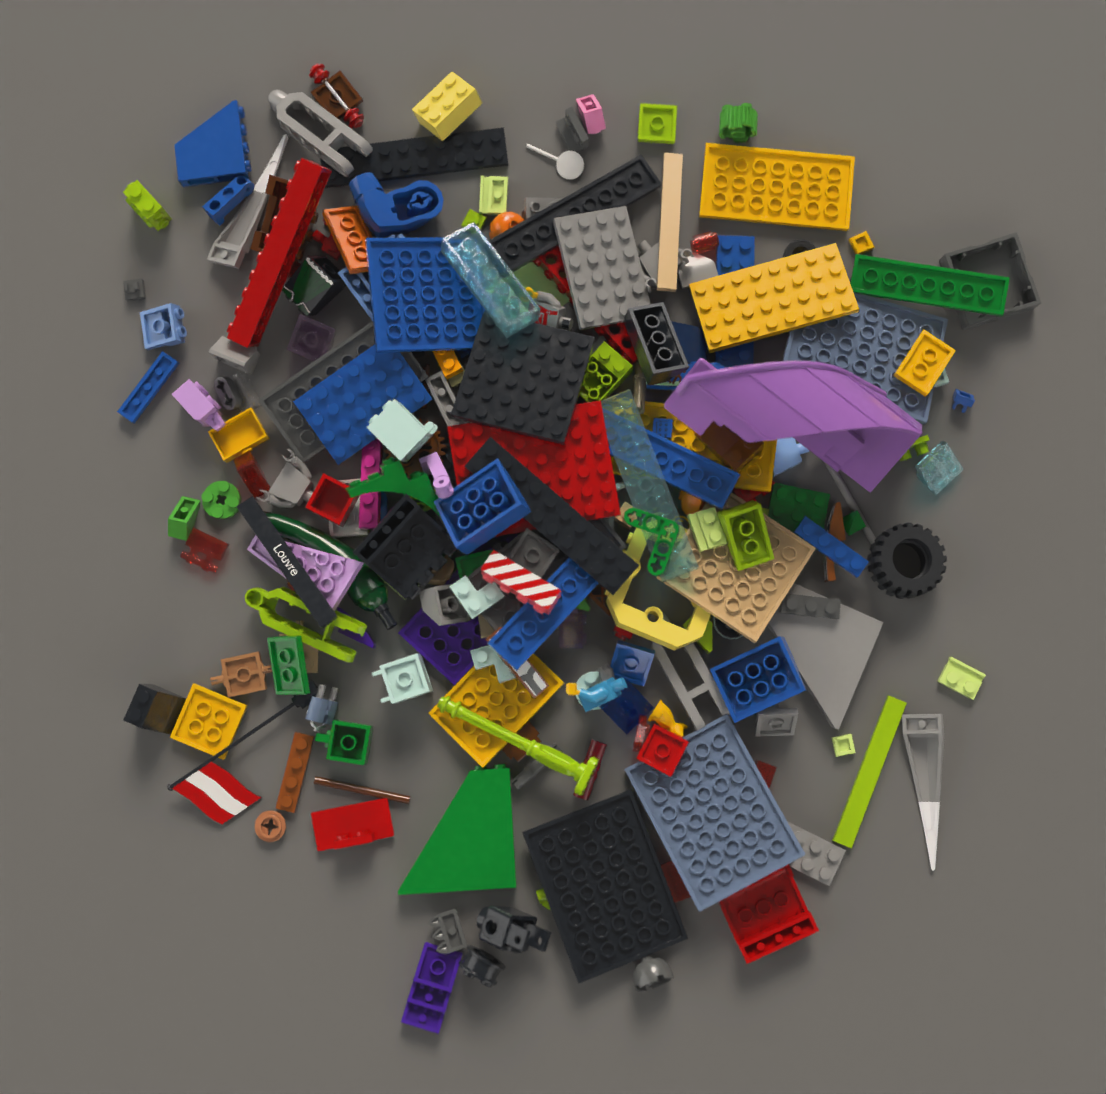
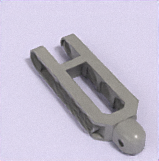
(324, 149)
(686, 697)

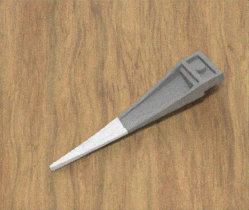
(239, 233)
(925, 749)

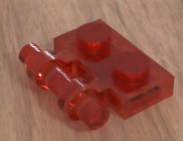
(206, 544)

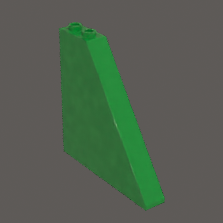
(472, 840)

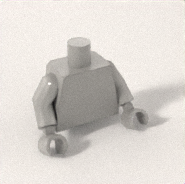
(649, 262)
(291, 485)

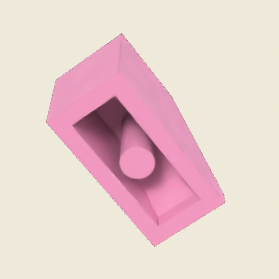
(591, 114)

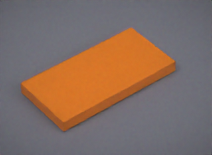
(349, 235)

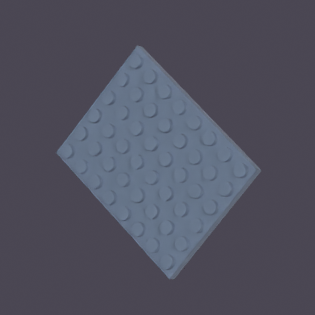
(870, 347)
(716, 815)

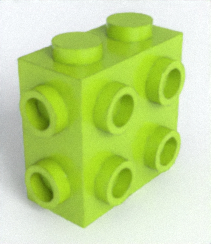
(146, 206)

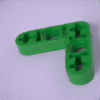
(659, 530)

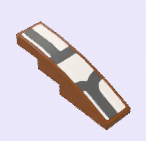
(836, 528)
(526, 674)

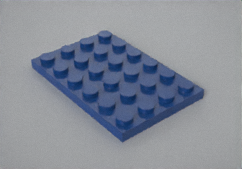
(351, 396)

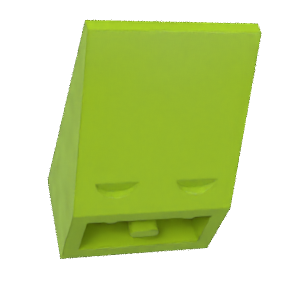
(604, 373)

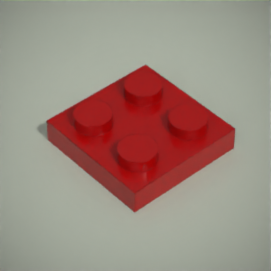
(662, 750)

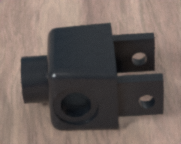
(501, 932)

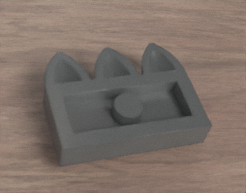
(450, 931)

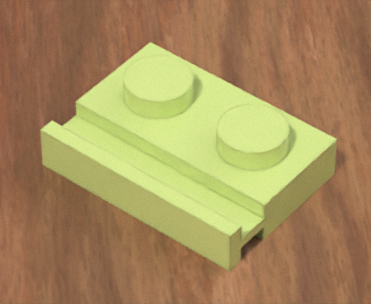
(493, 195)
(707, 529)
(961, 678)

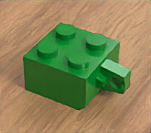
(347, 742)

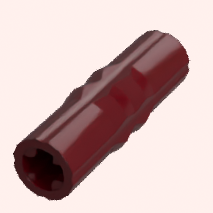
(597, 750)

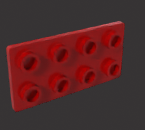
(352, 824)

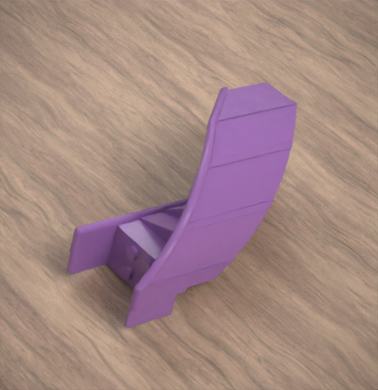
(814, 402)

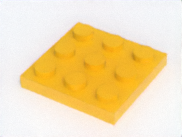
(208, 720)

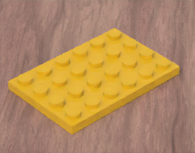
(501, 703)

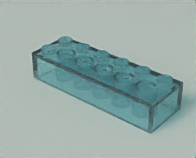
(490, 279)

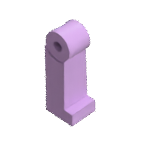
(432, 465)

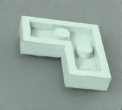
(475, 601)
(487, 657)

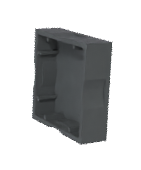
(1001, 258)

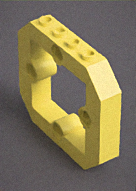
(637, 621)

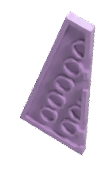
(328, 571)

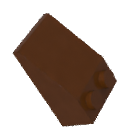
(729, 447)

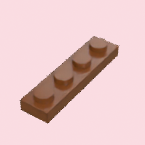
(295, 772)

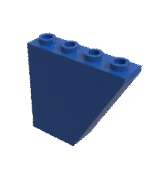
(214, 149)

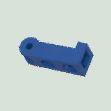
(228, 198)

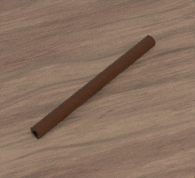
(362, 790)

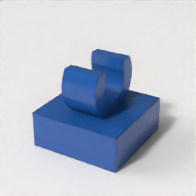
(963, 398)

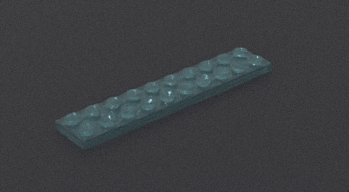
(645, 480)

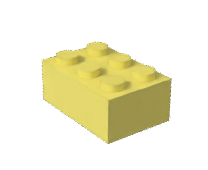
(447, 106)

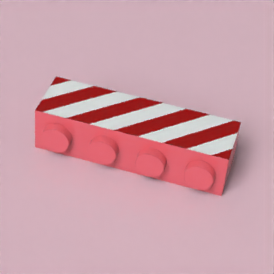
(520, 582)

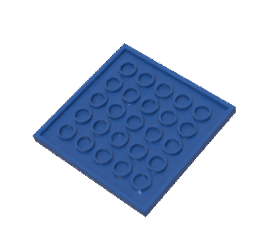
(419, 297)

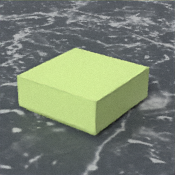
(843, 745)

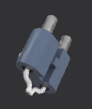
(322, 709)

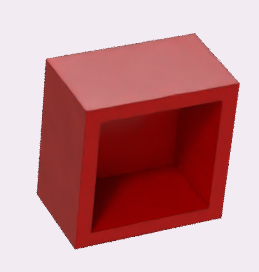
(331, 500)

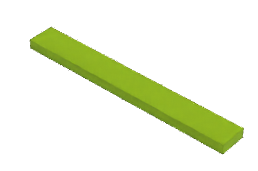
(869, 771)

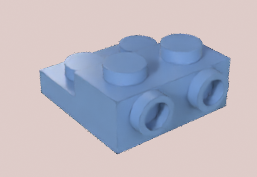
(163, 326)

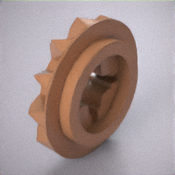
(263, 831)

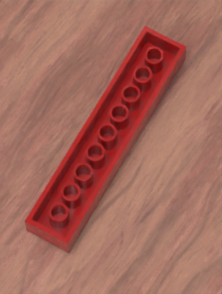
(278, 253)

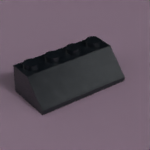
(655, 343)

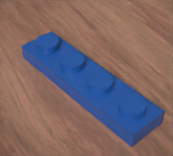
(148, 387)
(831, 547)

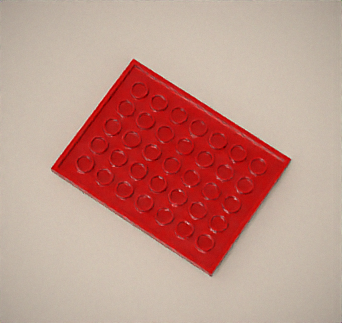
(575, 471)

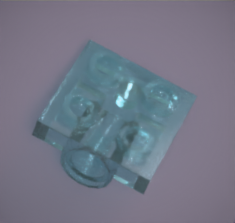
(938, 468)

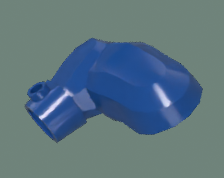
(397, 211)

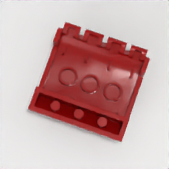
(768, 915)

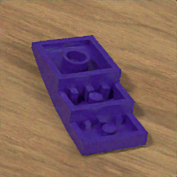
(431, 989)

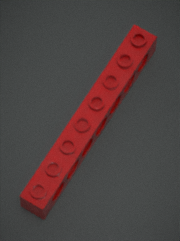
(552, 272)

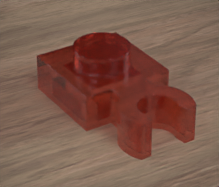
(641, 731)

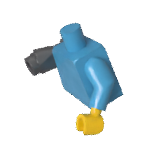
(601, 692)

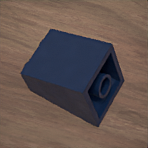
(691, 341)

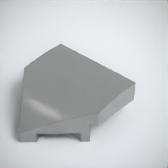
(697, 269)

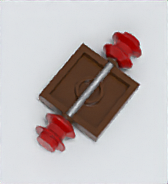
(336, 95)

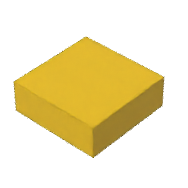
(861, 243)

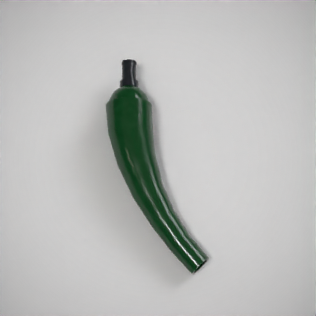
(367, 589)

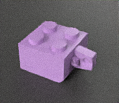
(199, 405)

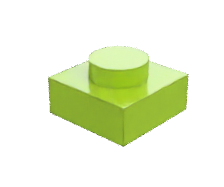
(473, 216)

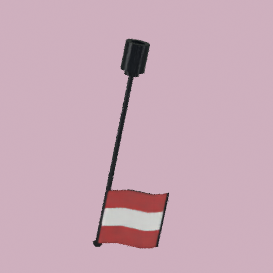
(216, 789)

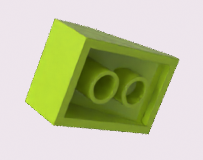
(746, 534)

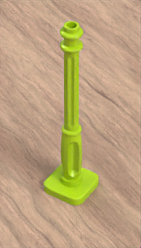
(542, 753)

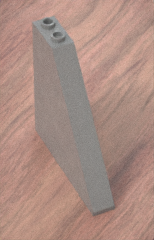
(828, 652)

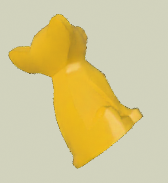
(665, 719)

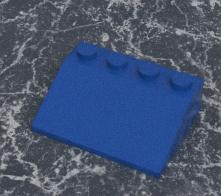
(482, 507)
(758, 679)

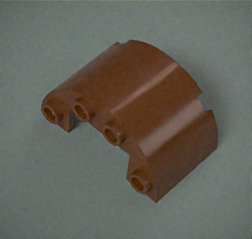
(277, 190)

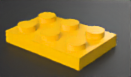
(924, 363)

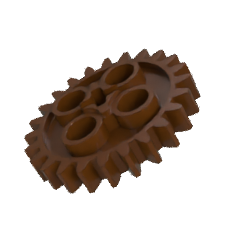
(414, 464)

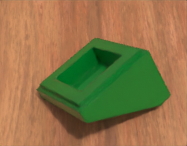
(853, 522)

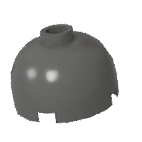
(651, 973)

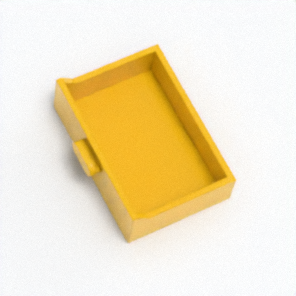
(239, 435)

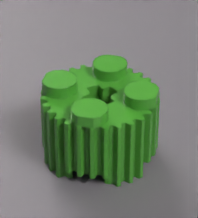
(738, 122)

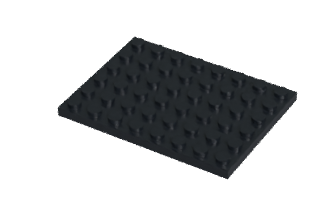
(604, 885)

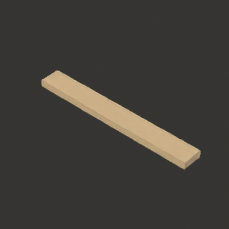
(669, 222)

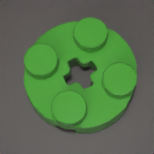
(211, 495)

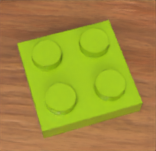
(657, 123)

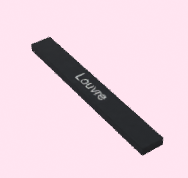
(287, 562)

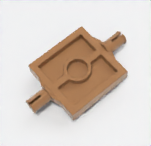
(243, 674)

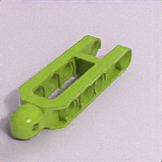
(266, 603)

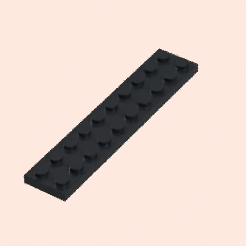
(425, 156)
(537, 233)
(561, 522)

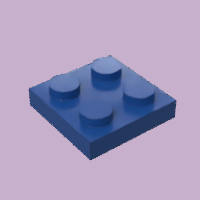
(632, 662)

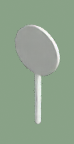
(568, 165)

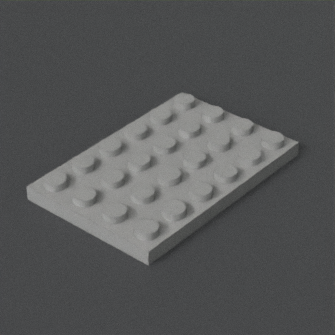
(601, 265)

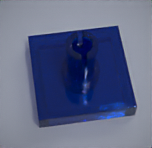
(627, 708)

